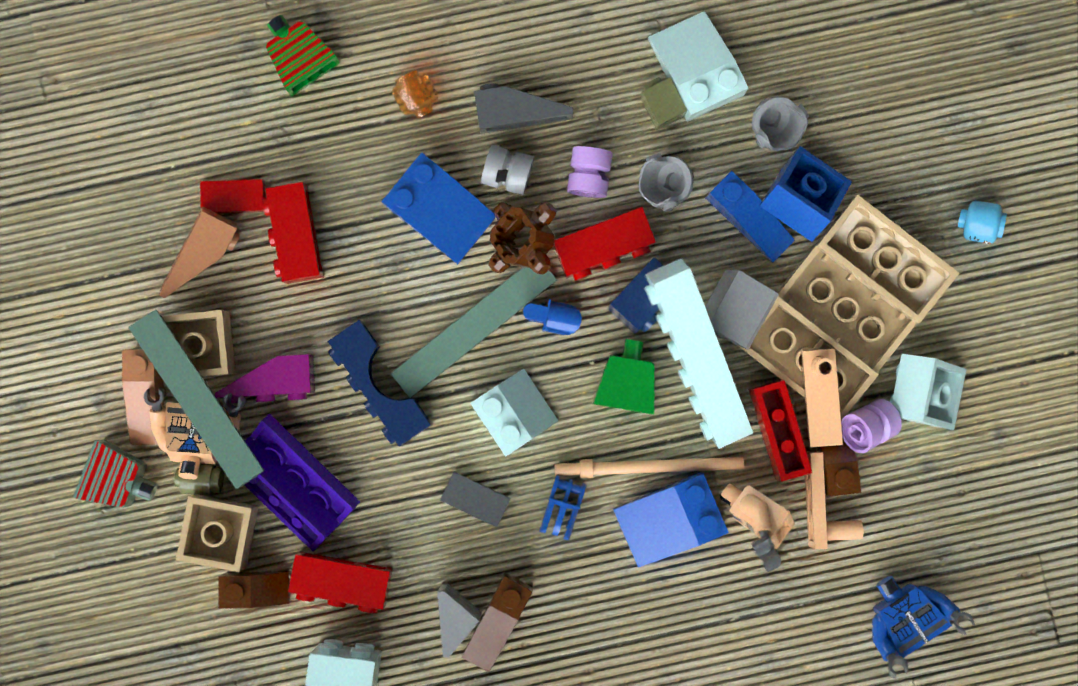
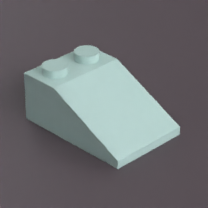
(698, 65)

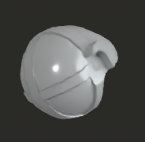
(779, 123)
(665, 181)

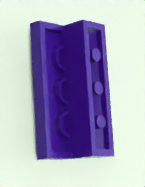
(297, 485)

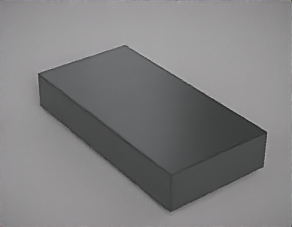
(475, 499)

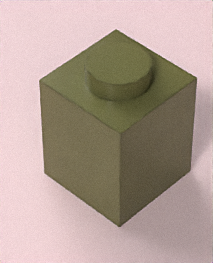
(662, 102)

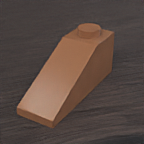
(203, 246)
(137, 377)

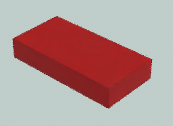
(232, 195)

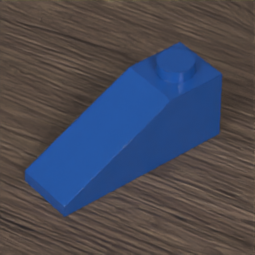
(743, 210)

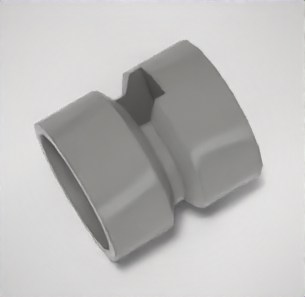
(507, 169)

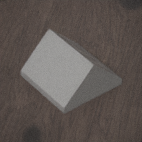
(739, 307)
(456, 618)

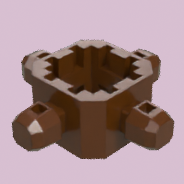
(541, 239)

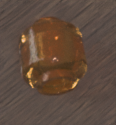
(415, 94)

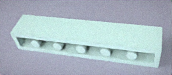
(699, 353)

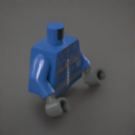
(910, 619)

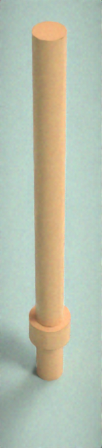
(587, 468)

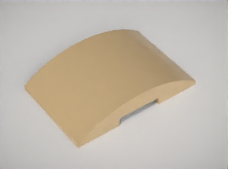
(854, 294)

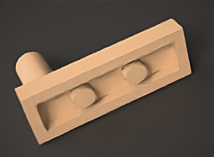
(822, 397)
(818, 529)

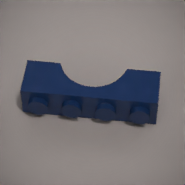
(356, 350)

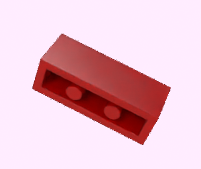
(293, 233)
(604, 244)
(780, 431)
(340, 581)

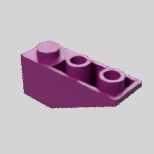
(278, 376)

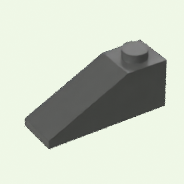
(512, 109)

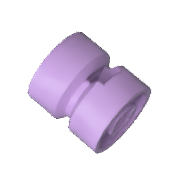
(589, 172)
(871, 425)

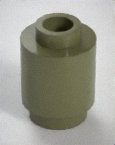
(209, 481)

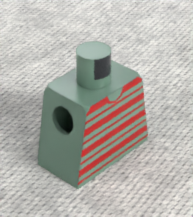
(113, 477)

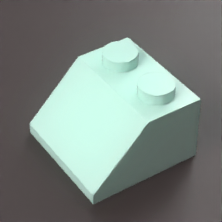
(928, 391)
(514, 412)

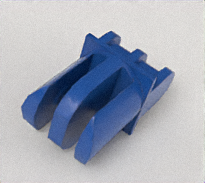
(556, 317)
(563, 505)

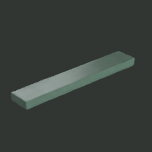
(471, 329)
(196, 399)

